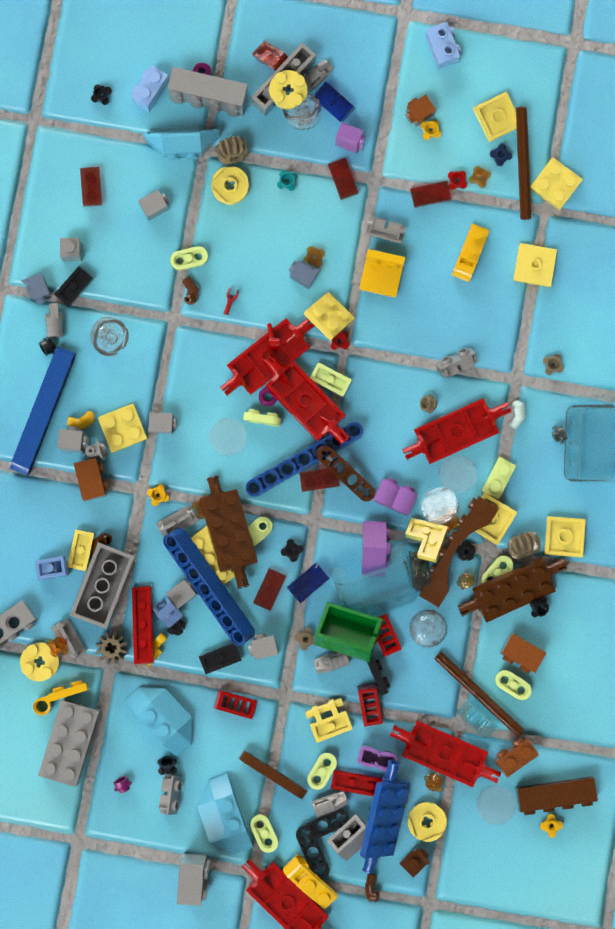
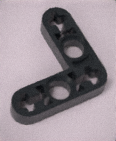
(315, 834)

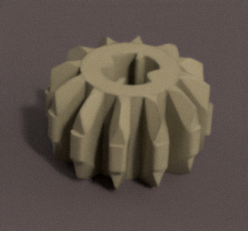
(232, 150)
(524, 545)
(113, 641)

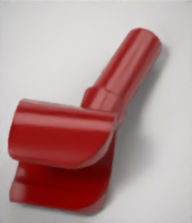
(231, 298)
(273, 342)

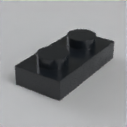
(73, 286)
(220, 658)
(382, 683)

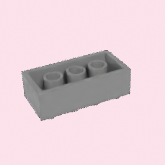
(207, 91)
(102, 585)
(69, 743)
(193, 879)

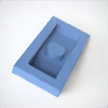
(51, 568)
(167, 611)

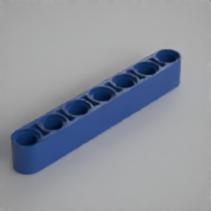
(42, 411)
(297, 466)
(208, 586)

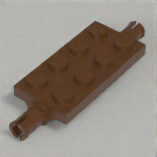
(228, 531)
(513, 589)

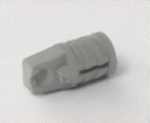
(317, 75)
(54, 322)
(331, 662)
(329, 803)

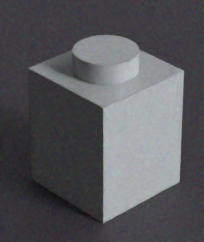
(154, 204)
(70, 249)
(162, 423)
(181, 593)

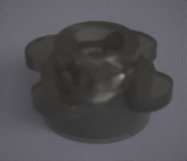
(559, 434)

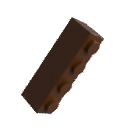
(556, 794)

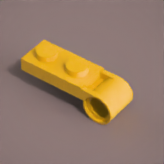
(470, 252)
(59, 693)
(299, 873)

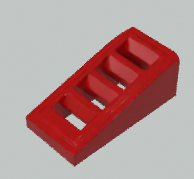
(397, 647)
(368, 688)
(219, 698)

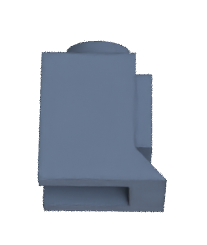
(303, 273)
(37, 288)

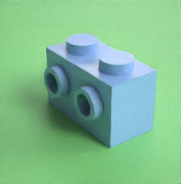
(442, 45)
(150, 88)

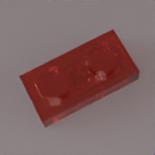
(270, 55)
(343, 179)
(91, 186)
(430, 194)
(318, 480)
(269, 589)

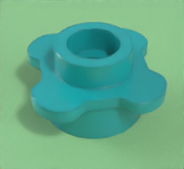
(288, 185)

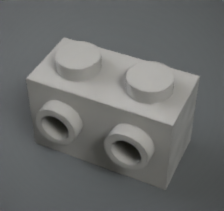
(72, 440)
(263, 646)
(348, 838)

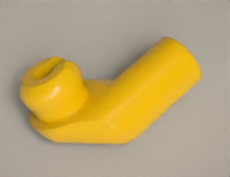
(83, 422)

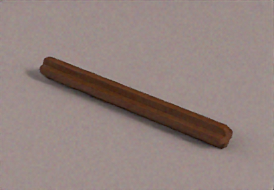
(523, 163)
(479, 694)

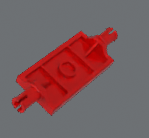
(249, 367)
(305, 400)
(456, 431)
(445, 754)
(283, 898)

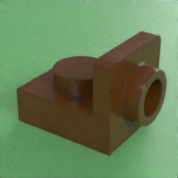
(415, 861)

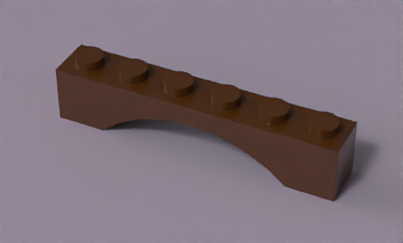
(479, 516)

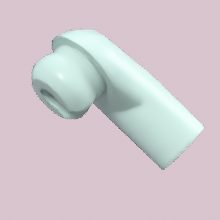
(520, 414)

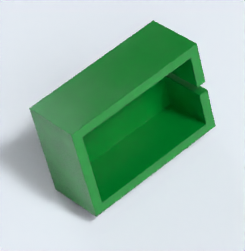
(348, 632)

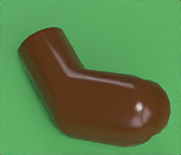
(192, 292)
(104, 538)
(369, 888)

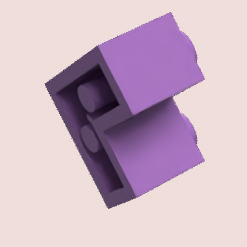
(375, 546)

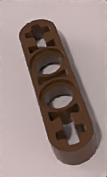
(345, 473)
(273, 774)

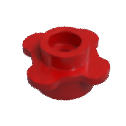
(457, 175)
(343, 344)

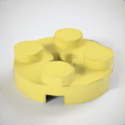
(279, 96)
(219, 185)
(29, 666)
(436, 827)

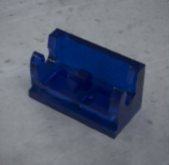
(334, 102)
(308, 583)

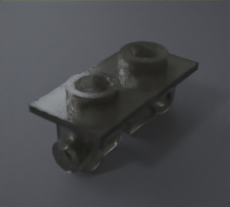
(419, 571)

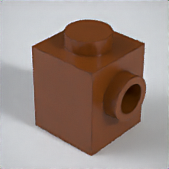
(419, 110)

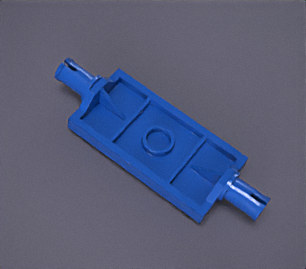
(384, 817)

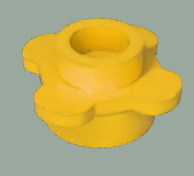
(430, 134)
(156, 500)
(546, 825)

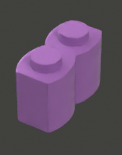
(350, 138)
(395, 497)
(371, 757)

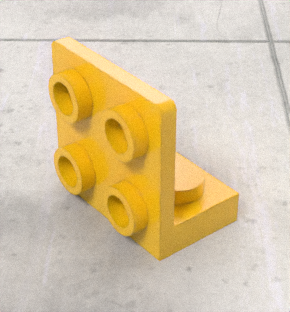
(381, 273)

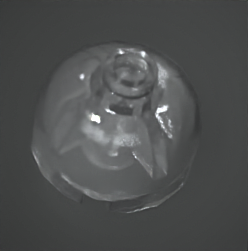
(305, 115)
(108, 336)
(428, 628)

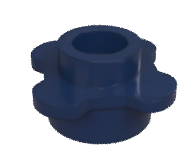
(500, 160)

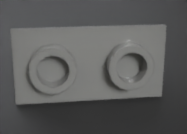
(377, 228)
(463, 358)
(97, 450)
(181, 519)
(66, 631)
(170, 803)

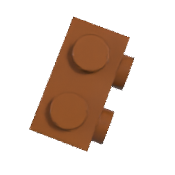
(90, 479)
(522, 653)
(516, 757)

